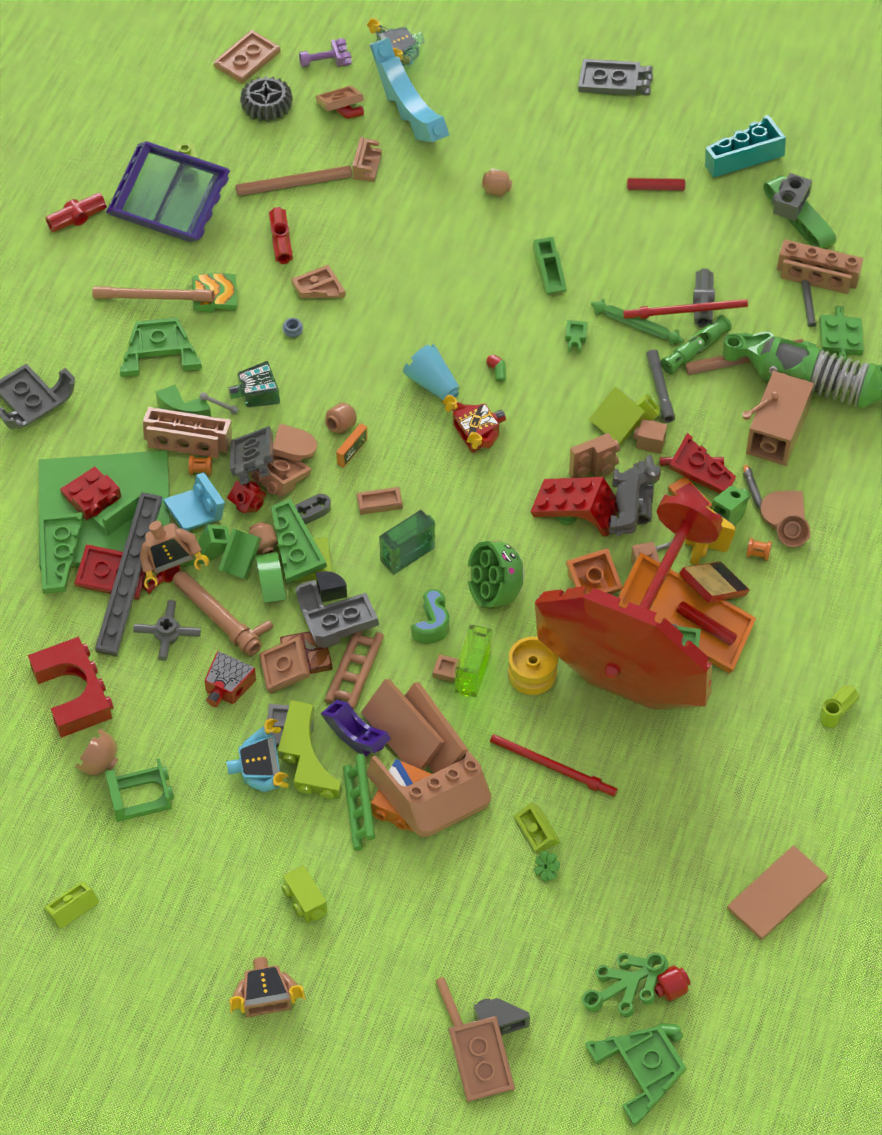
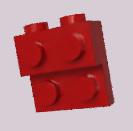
(91, 492)

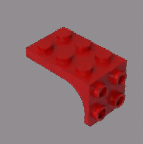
(577, 497)

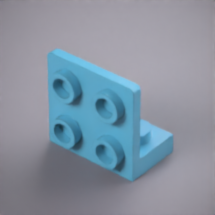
(196, 506)

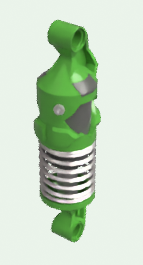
(809, 363)

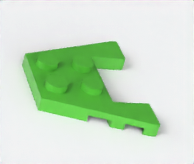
(158, 339)
(651, 1061)

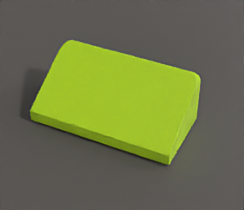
(536, 828)
(71, 904)

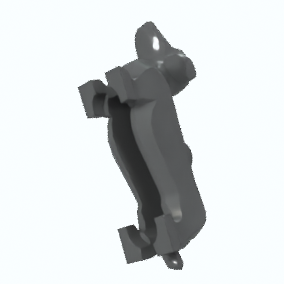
(628, 495)

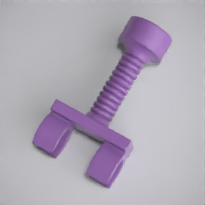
(337, 47)

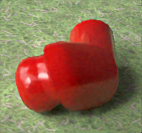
(350, 112)

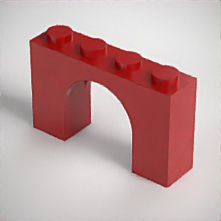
(72, 659)

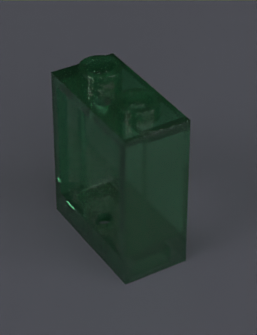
(407, 541)

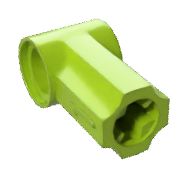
(838, 705)

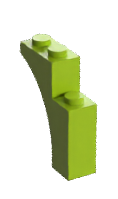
(296, 747)

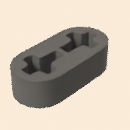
(312, 509)

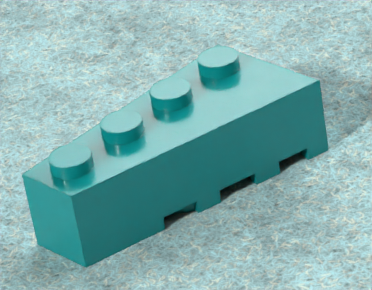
(746, 148)

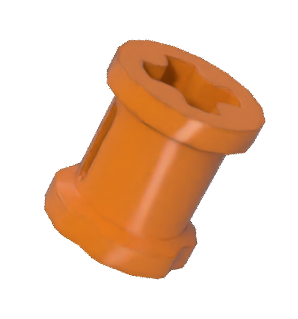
(200, 465)
(764, 552)

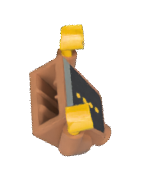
(167, 548)
(265, 990)

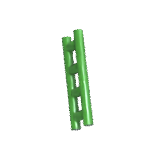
(365, 809)

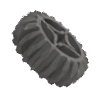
(254, 98)

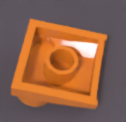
(594, 571)

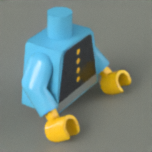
(260, 760)

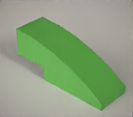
(549, 265)

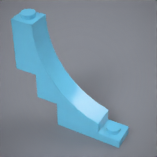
(398, 87)

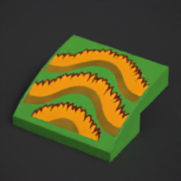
(224, 290)

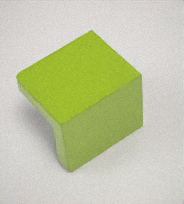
(649, 406)

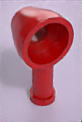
(166, 576)

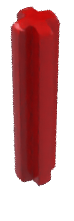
(656, 184)
(706, 623)

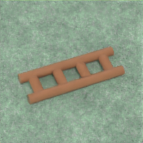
(359, 680)

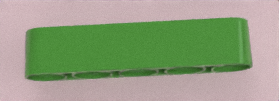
(809, 222)

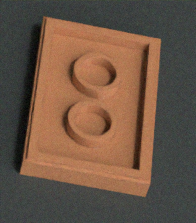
(247, 56)
(481, 1058)

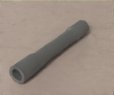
(656, 369)

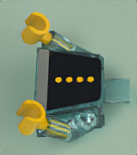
(402, 41)

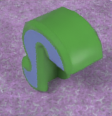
(438, 624)

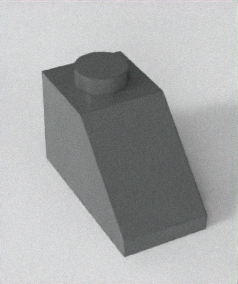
(509, 1016)

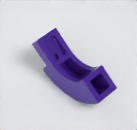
(353, 729)

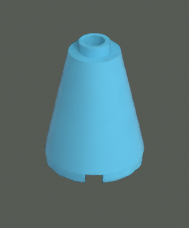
(432, 372)

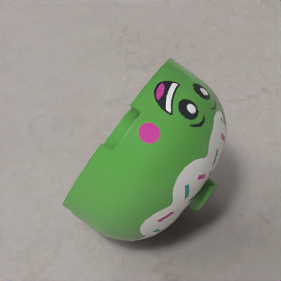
(495, 574)

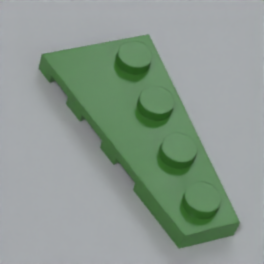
(296, 545)
(57, 547)

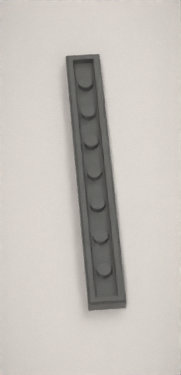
(127, 576)

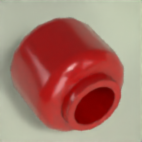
(672, 983)

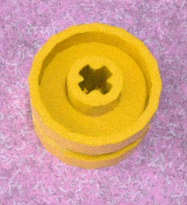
(532, 666)

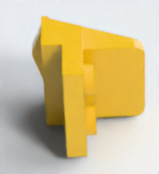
(721, 544)

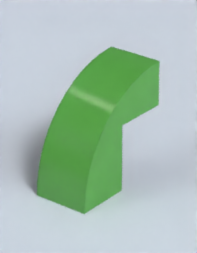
(170, 399)
(212, 542)
(270, 577)

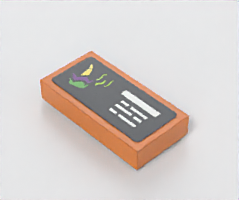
(351, 445)

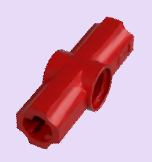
(75, 212)
(280, 235)

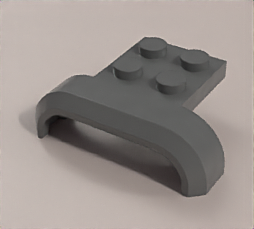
(31, 397)
(336, 619)

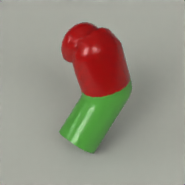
(498, 365)

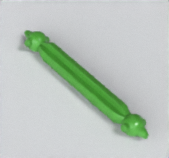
(641, 324)

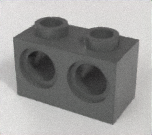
(791, 196)

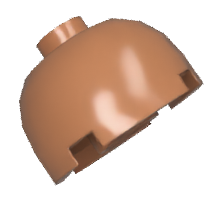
(99, 755)

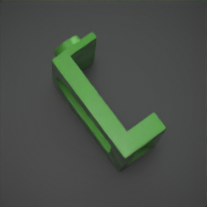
(152, 775)

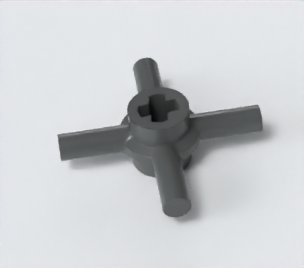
(167, 630)

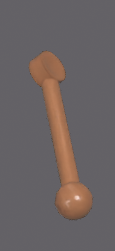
(747, 414)

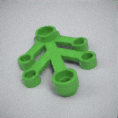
(628, 981)

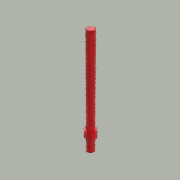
(644, 312)
(594, 783)

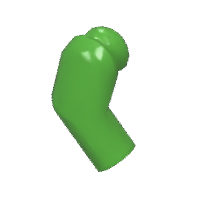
(672, 1030)

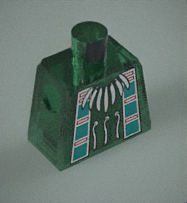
(256, 386)

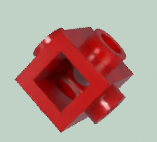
(247, 496)

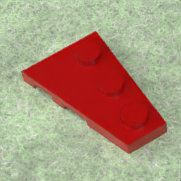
(697, 465)

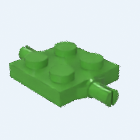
(841, 334)

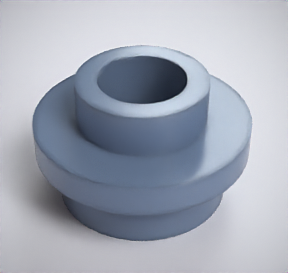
(292, 327)

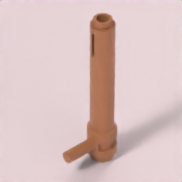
(238, 633)

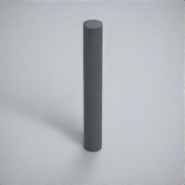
(808, 303)

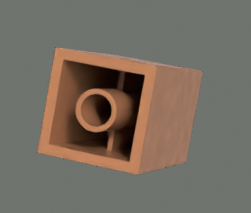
(780, 420)

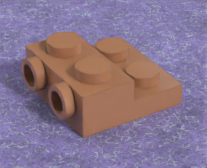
(594, 456)
(283, 475)

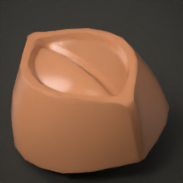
(793, 530)

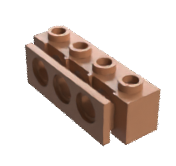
(847, 267)
(179, 432)

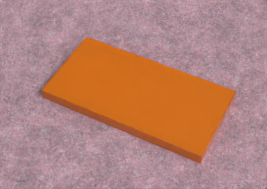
(672, 593)

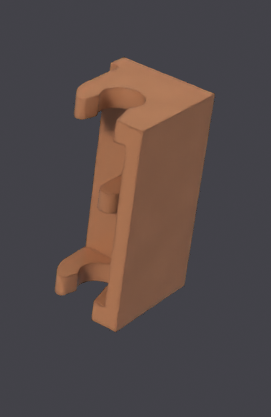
(366, 160)

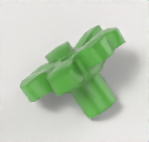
(547, 866)

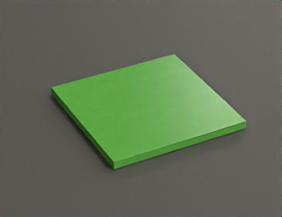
(130, 471)

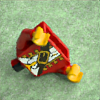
(475, 423)

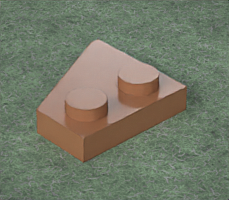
(318, 284)

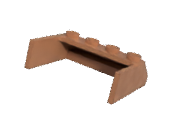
(438, 798)

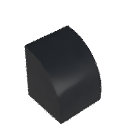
(331, 586)

